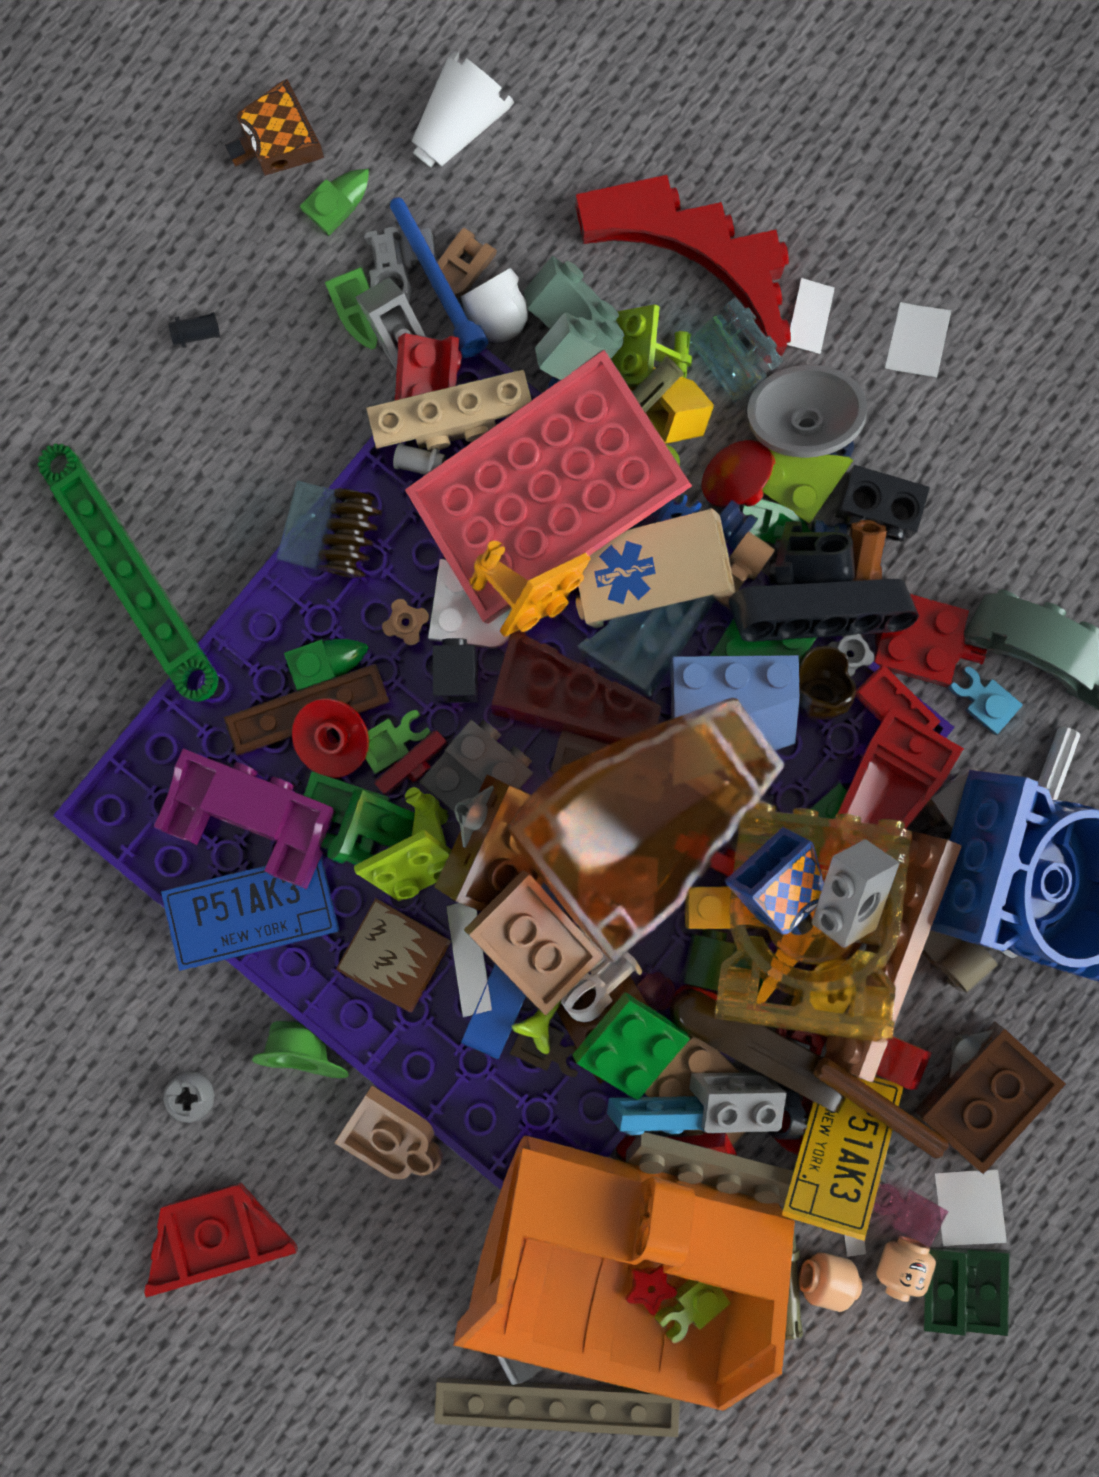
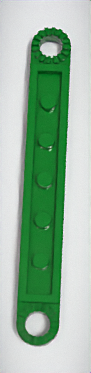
(128, 573)

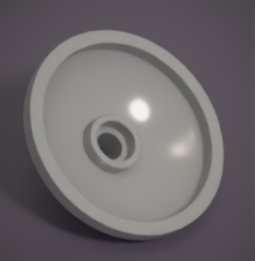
(807, 411)

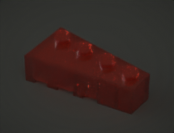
(562, 695)

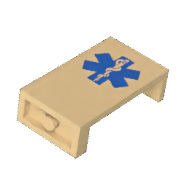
(656, 568)

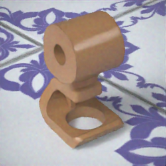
(747, 561)

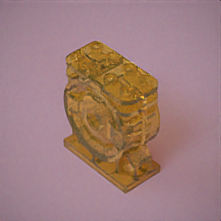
(870, 1006)

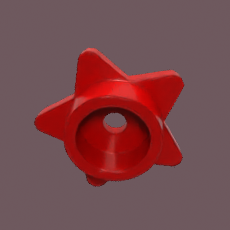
(650, 1277)

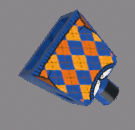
(781, 883)

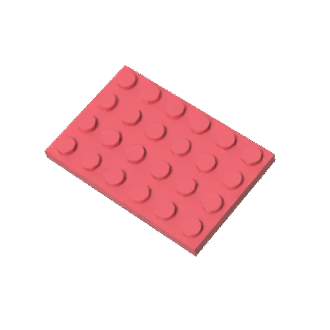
(549, 481)

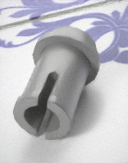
(417, 459)

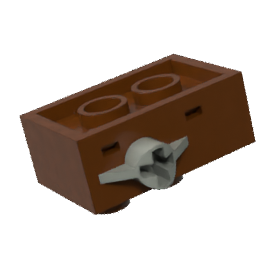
(485, 852)
(988, 1095)

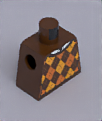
(275, 132)

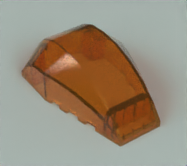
(643, 818)

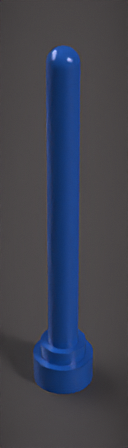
(471, 336)

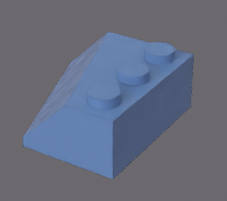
(761, 684)

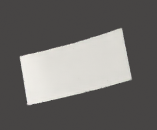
(916, 336)
(973, 1210)

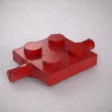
(930, 645)

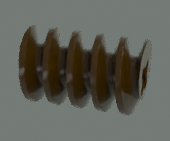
(349, 533)

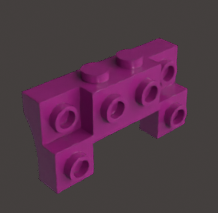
(240, 798)

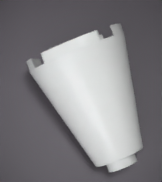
(457, 111)

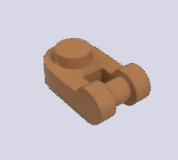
(458, 272)

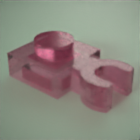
(914, 1214)

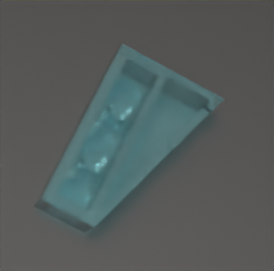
(644, 643)

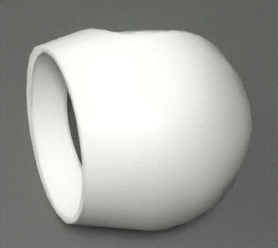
(497, 307)

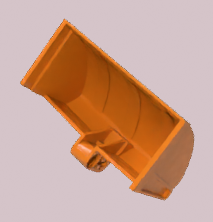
(565, 1260)

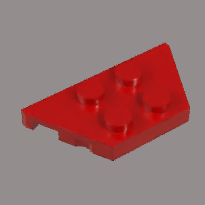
(212, 1238)

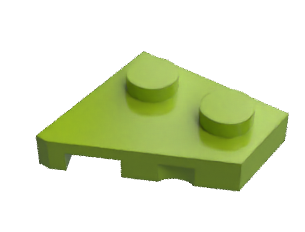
(805, 482)

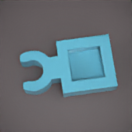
(989, 704)

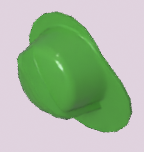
(297, 1048)

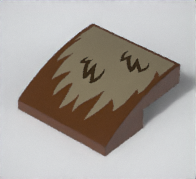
(393, 955)

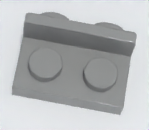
(739, 1102)

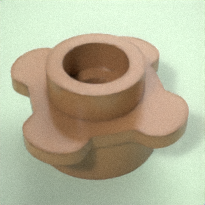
(416, 619)

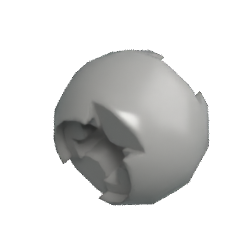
(180, 1108)

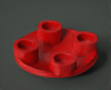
(738, 474)

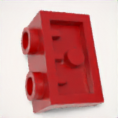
(426, 365)

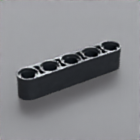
(822, 609)

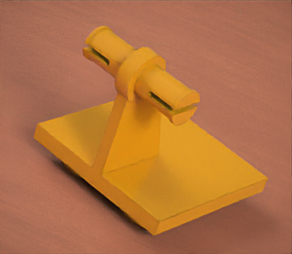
(528, 598)

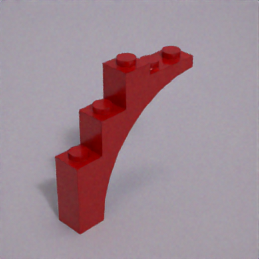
(648, 215)

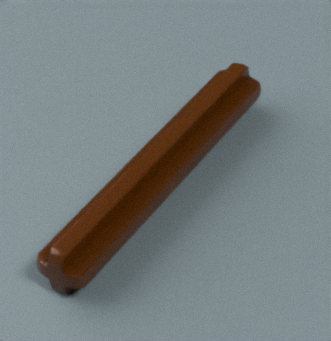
(880, 1107)

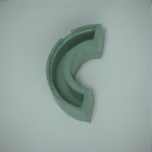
(577, 319)
(1042, 639)

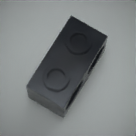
(883, 492)
(455, 671)

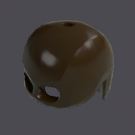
(825, 683)

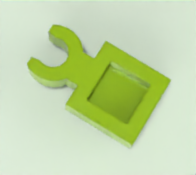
(696, 1304)

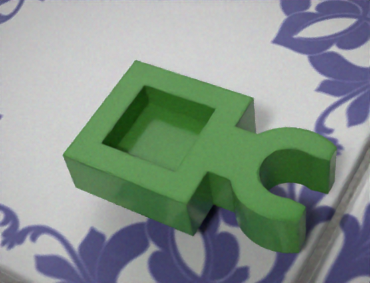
(388, 742)

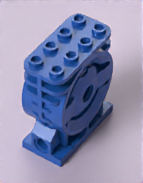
(1025, 874)

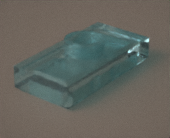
(306, 525)

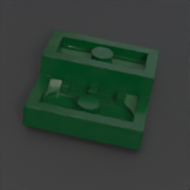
(968, 1292)

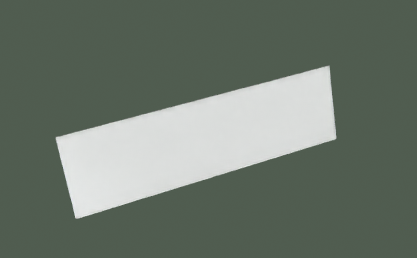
(468, 961)

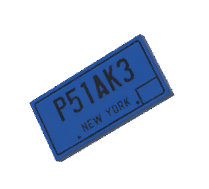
(245, 915)

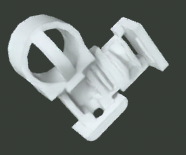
(604, 979)

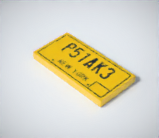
(841, 1166)

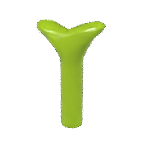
(537, 1028)

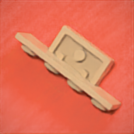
(449, 412)

